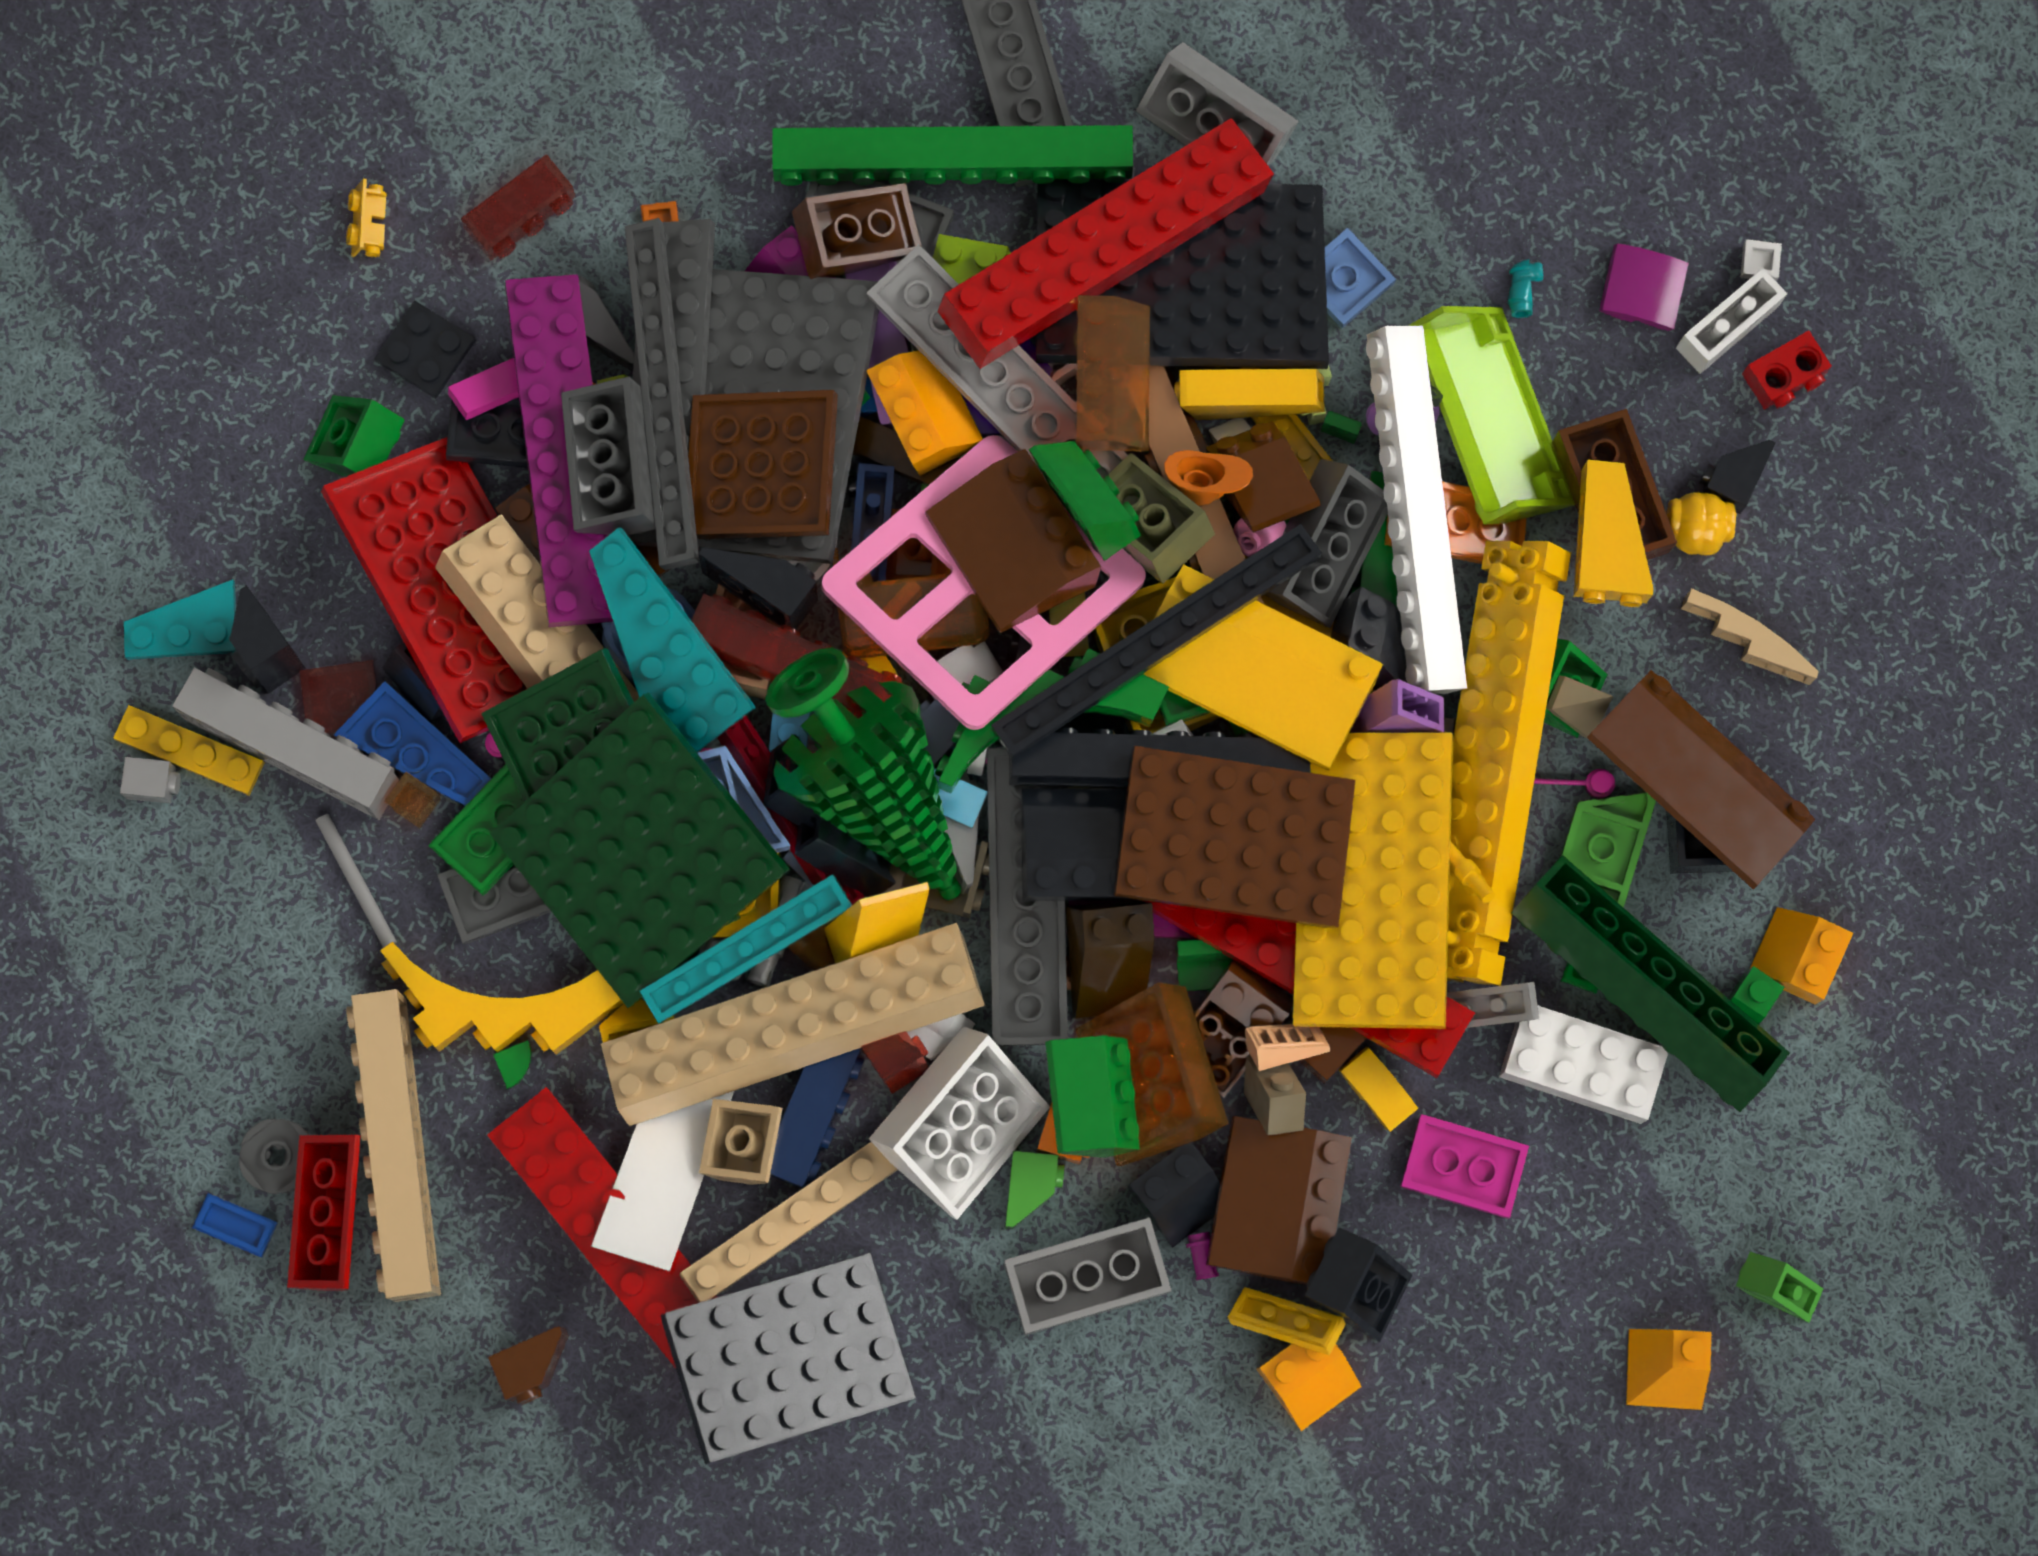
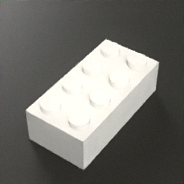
(1585, 1064)

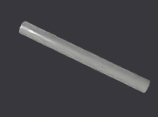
(355, 880)

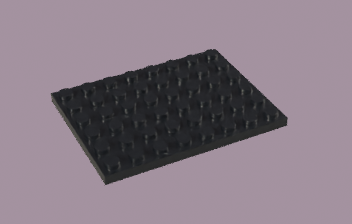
(1226, 297)

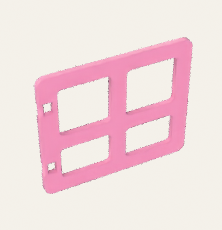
(900, 635)

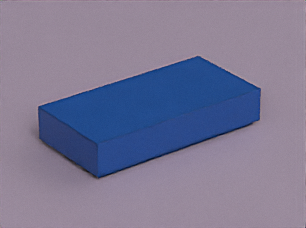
(234, 1225)

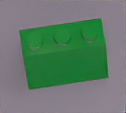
(1087, 496)
(1092, 1096)

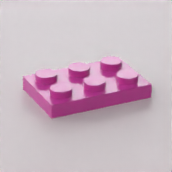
(1464, 1166)

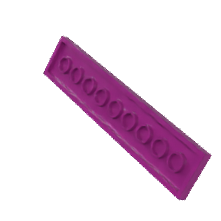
(550, 360)

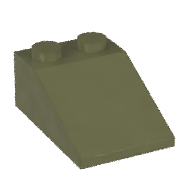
(1169, 521)

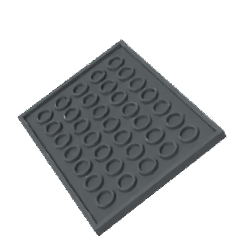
(791, 337)

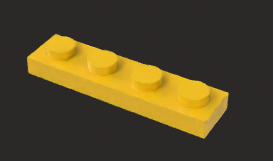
(189, 750)

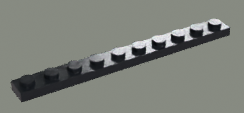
(1156, 641)

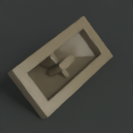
(1578, 705)

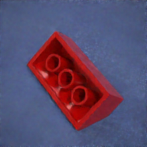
(323, 1212)

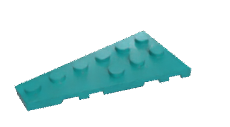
(665, 646)

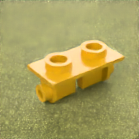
(366, 205)

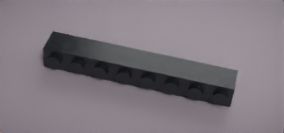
(1105, 757)

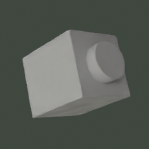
(149, 780)

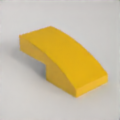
(1378, 1088)

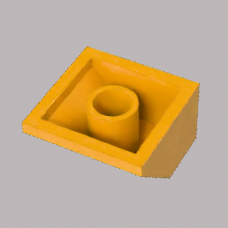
(1668, 1368)

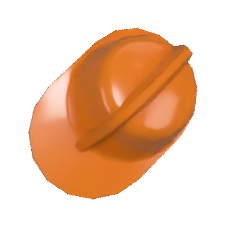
(1207, 475)

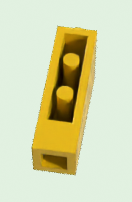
(1249, 392)
(1609, 540)

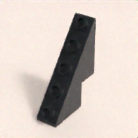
(824, 843)

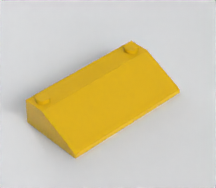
(1270, 676)

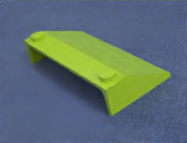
(1493, 414)

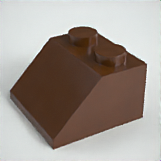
(529, 1365)

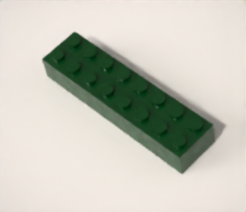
(1651, 984)

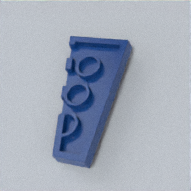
(413, 745)

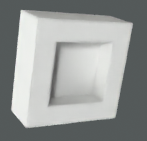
(1758, 256)

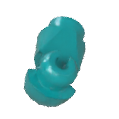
(1520, 293)

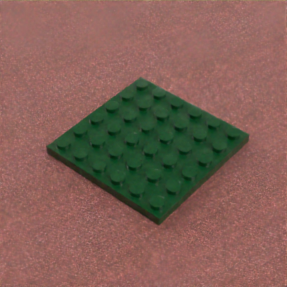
(639, 850)

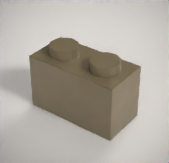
(1275, 1097)

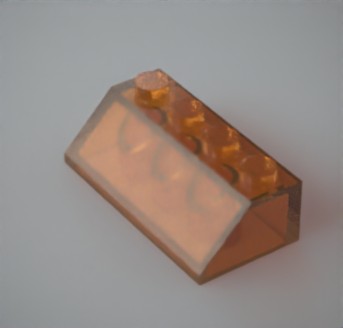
(1112, 374)

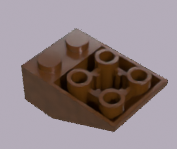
(1232, 1004)

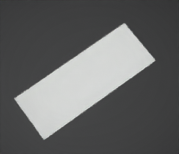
(658, 1186)

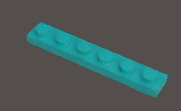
(746, 949)

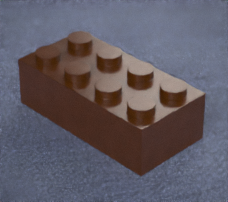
(1615, 440)

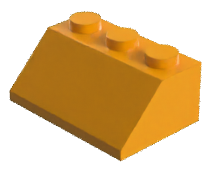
(924, 410)

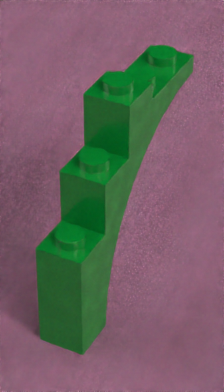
(1135, 701)

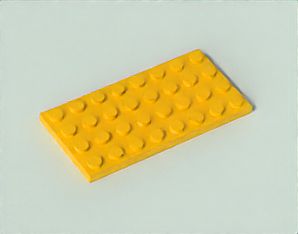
(1392, 934)

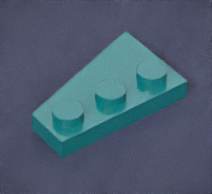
(185, 627)

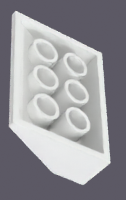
(960, 1121)

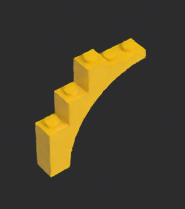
(449, 1012)

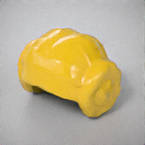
(1701, 522)

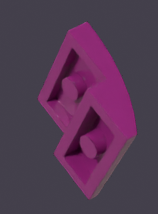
(1643, 286)

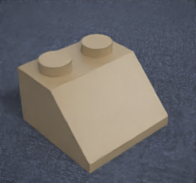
(740, 1142)

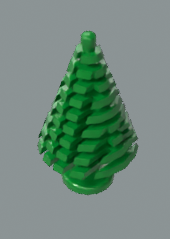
(867, 770)

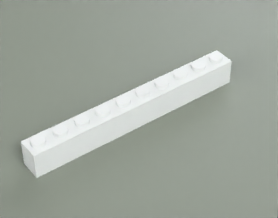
(1416, 509)

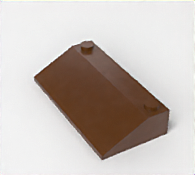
(1701, 779)

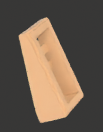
(1275, 1044)

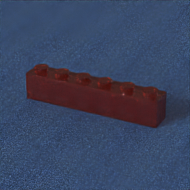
(767, 650)

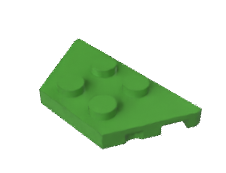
(1608, 839)

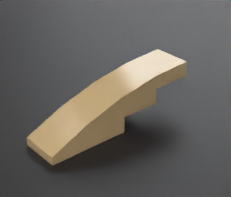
(1761, 645)

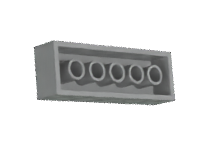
(285, 742)

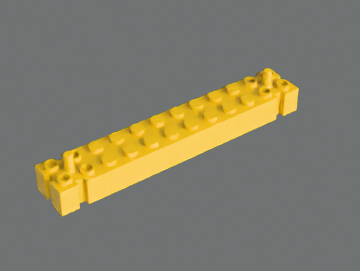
(1500, 743)

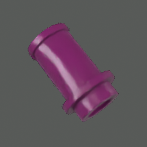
(1199, 1251)

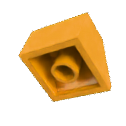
(1802, 953)
(1309, 1381)

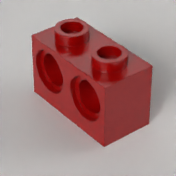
(1782, 365)

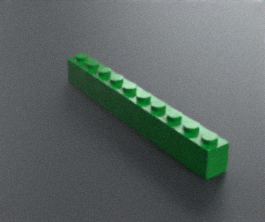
(952, 154)

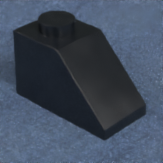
(1737, 474)

